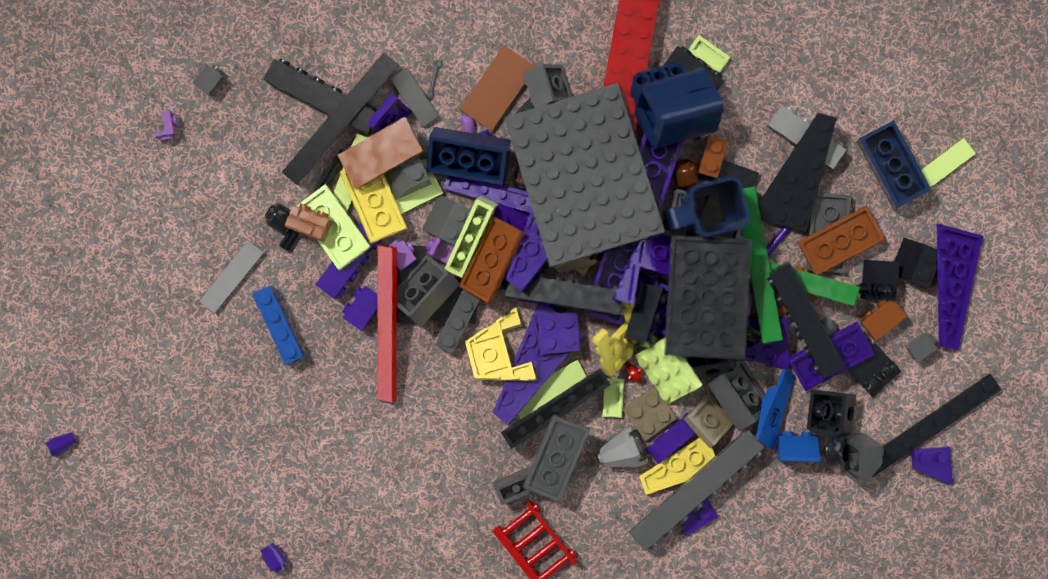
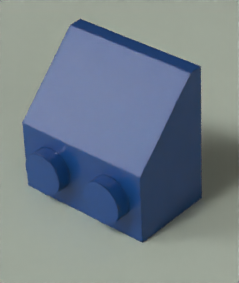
(797, 447)

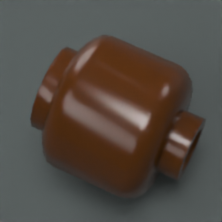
(686, 174)

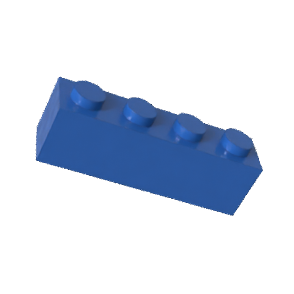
(278, 324)

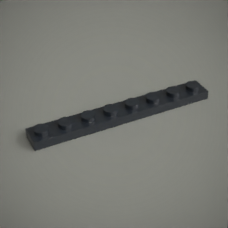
(938, 420)

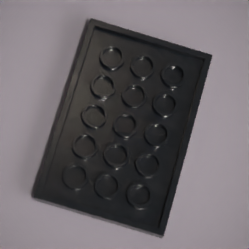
(708, 297)

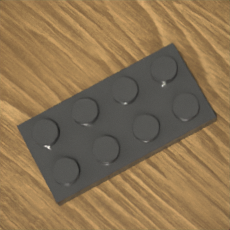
(827, 210)
(556, 457)

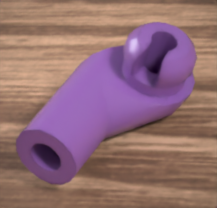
(467, 123)

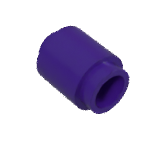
(273, 557)

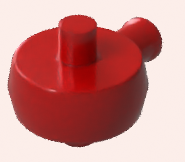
(634, 373)

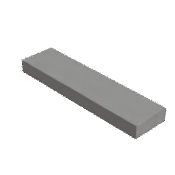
(231, 277)

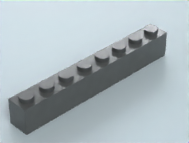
(695, 490)

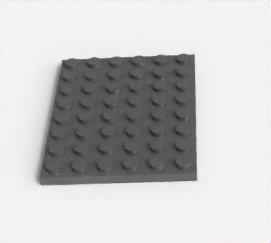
(584, 175)

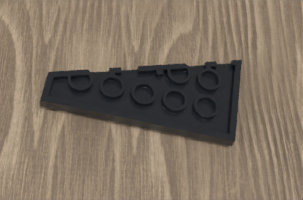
(795, 187)

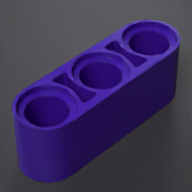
(670, 441)

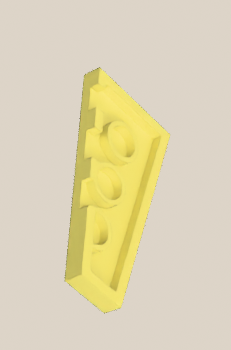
(677, 467)

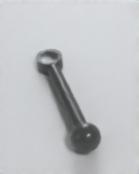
(437, 63)

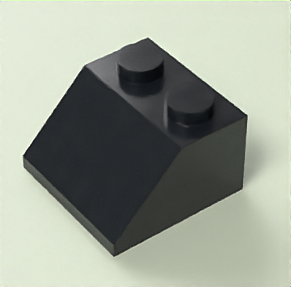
(916, 262)

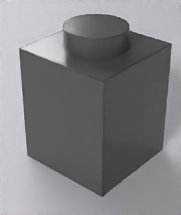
(209, 79)
(921, 346)

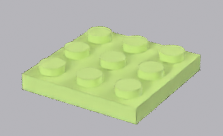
(669, 374)

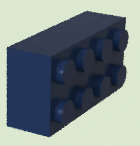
(468, 155)
(893, 165)

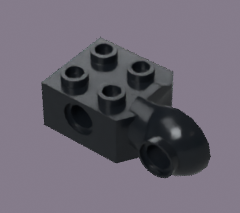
(711, 367)
(832, 416)

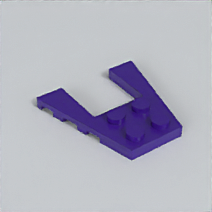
(648, 255)

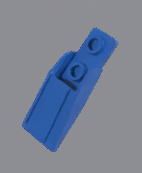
(773, 409)

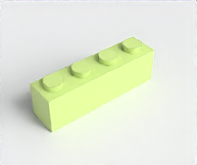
(470, 236)

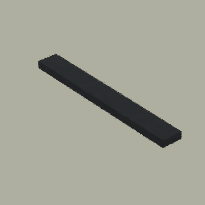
(340, 118)

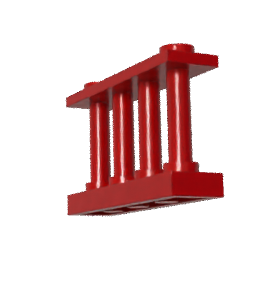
(516, 548)

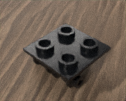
(879, 280)
(875, 371)

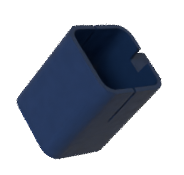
(676, 104)
(732, 203)

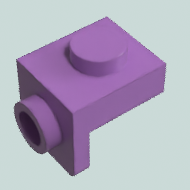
(170, 122)
(439, 249)

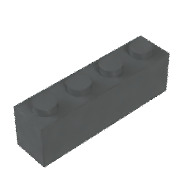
(511, 486)

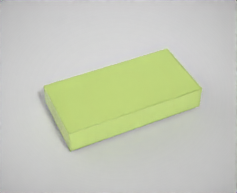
(709, 53)
(613, 398)

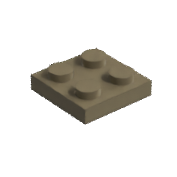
(649, 413)
(708, 421)

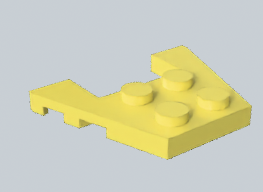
(616, 349)
(490, 355)

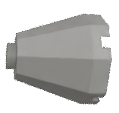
(624, 450)

